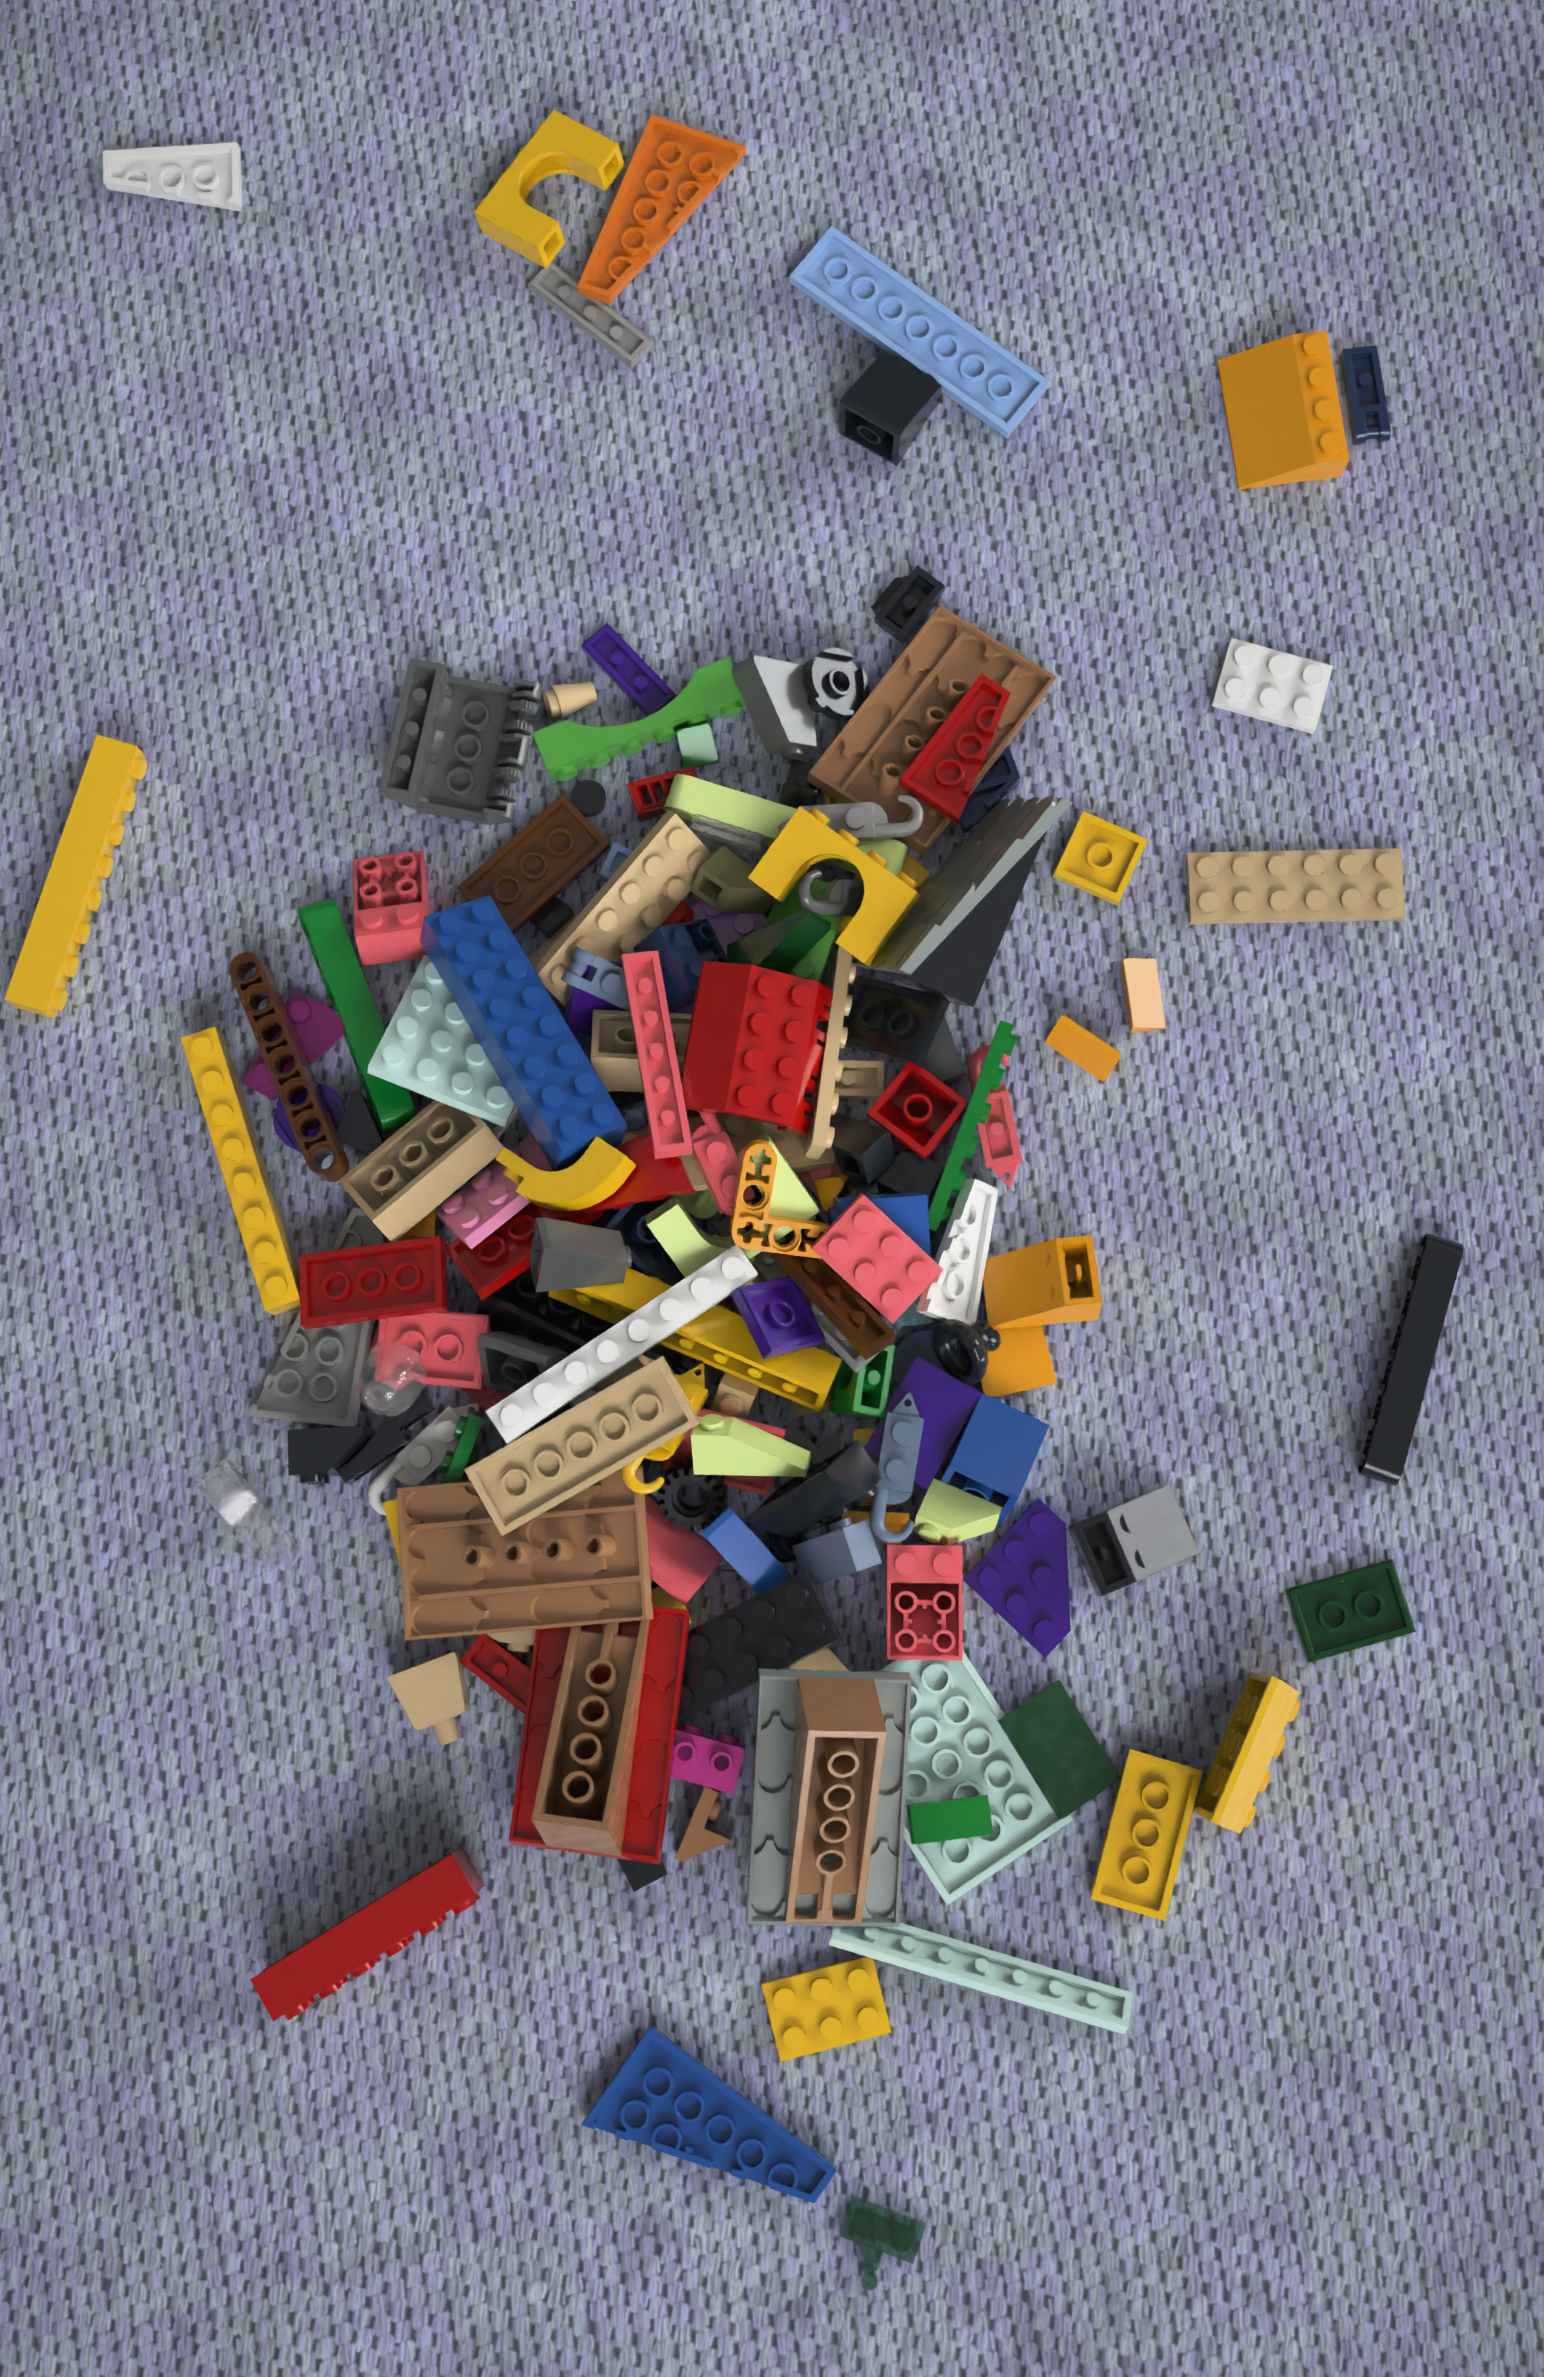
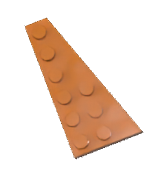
(660, 191)

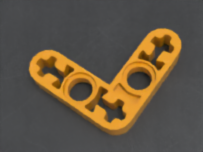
(758, 1213)

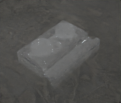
(740, 841)

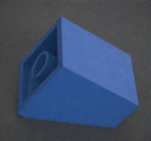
(995, 1453)

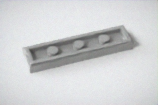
(591, 316)

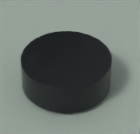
(589, 798)

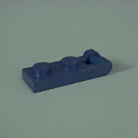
(1365, 394)

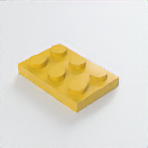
(826, 2007)

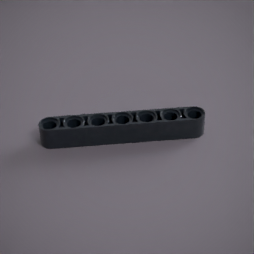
(1412, 1360)

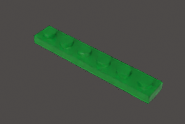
(977, 1111)

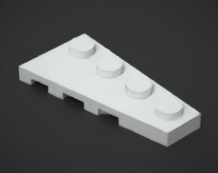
(179, 173)
(962, 1256)

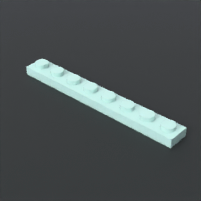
(990, 1972)

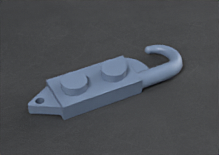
(898, 1466)

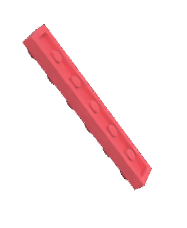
(656, 1055)

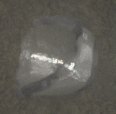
(391, 1378)

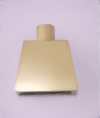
(434, 1695)

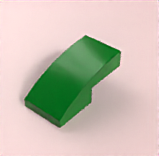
(949, 1819)

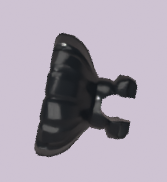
(965, 1348)

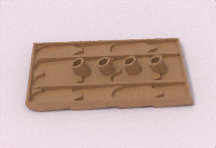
(911, 707)
(556, 1571)

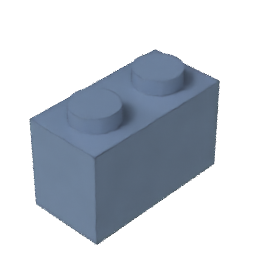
(837, 1553)

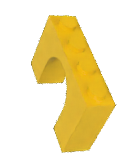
(556, 148)
(809, 840)

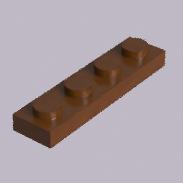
(837, 1302)

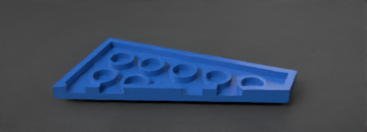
(693, 2114)

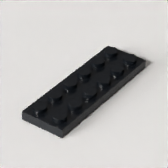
(759, 1633)

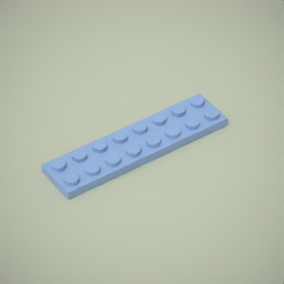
(919, 331)

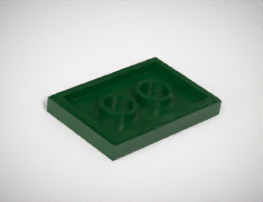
(1349, 1610)
(1059, 1749)

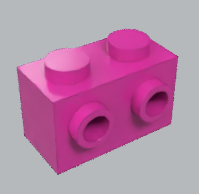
(707, 1759)

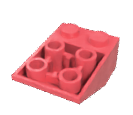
(390, 907)
(924, 1602)

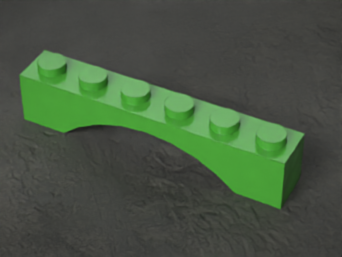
(574, 746)

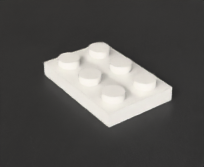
(1272, 685)

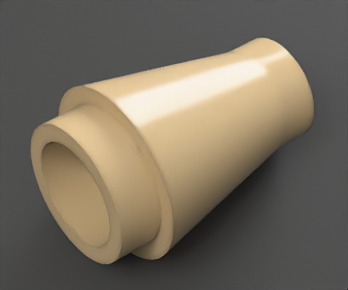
(568, 698)

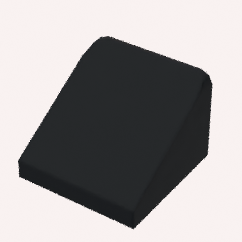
(552, 917)

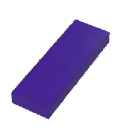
(628, 670)

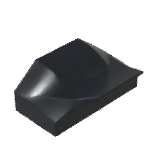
(907, 603)

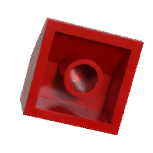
(918, 1109)

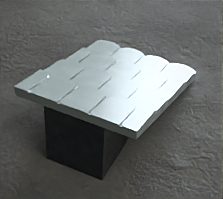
(968, 902)

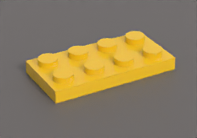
(1146, 1834)

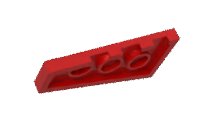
(954, 755)
(649, 1180)

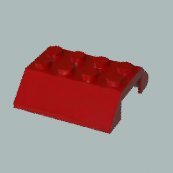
(755, 1044)

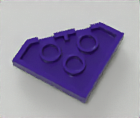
(1028, 1578)

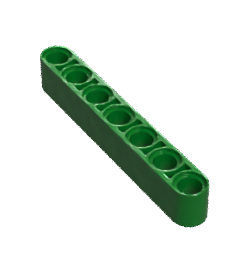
(355, 1004)

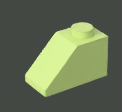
(954, 1515)

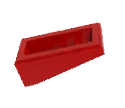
(649, 784)

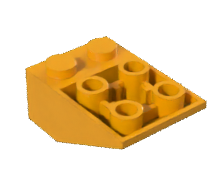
(1043, 1284)

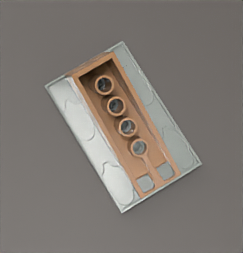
(828, 1798)

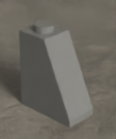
(777, 704)
(576, 1256)

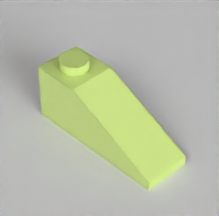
(740, 1449)

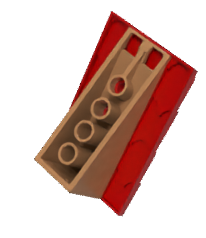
(601, 1737)

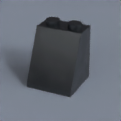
(888, 407)

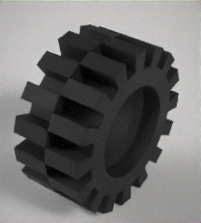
(686, 1514)

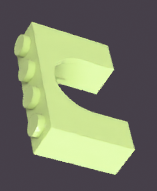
(693, 1248)

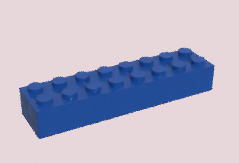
(521, 1031)

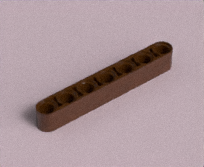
(299, 1078)

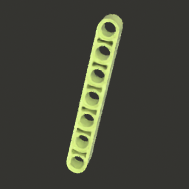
(696, 796)

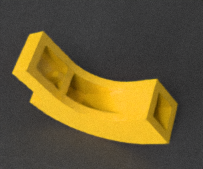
(577, 1187)

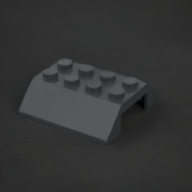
(458, 744)

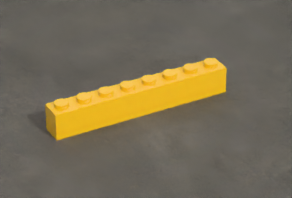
(76, 877)
(243, 1170)
(715, 1339)

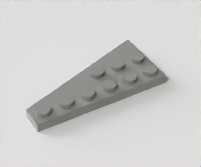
(322, 1365)

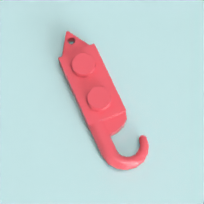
(999, 1133)
(718, 1163)

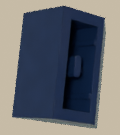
(680, 955)

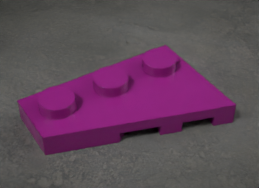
(317, 1032)

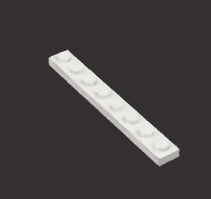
(621, 1344)

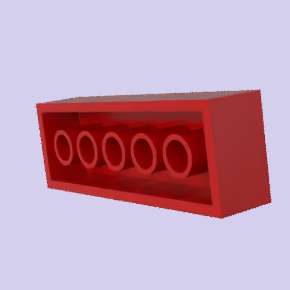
(360, 1938)

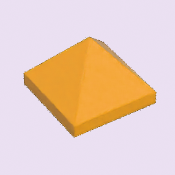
(829, 1188)

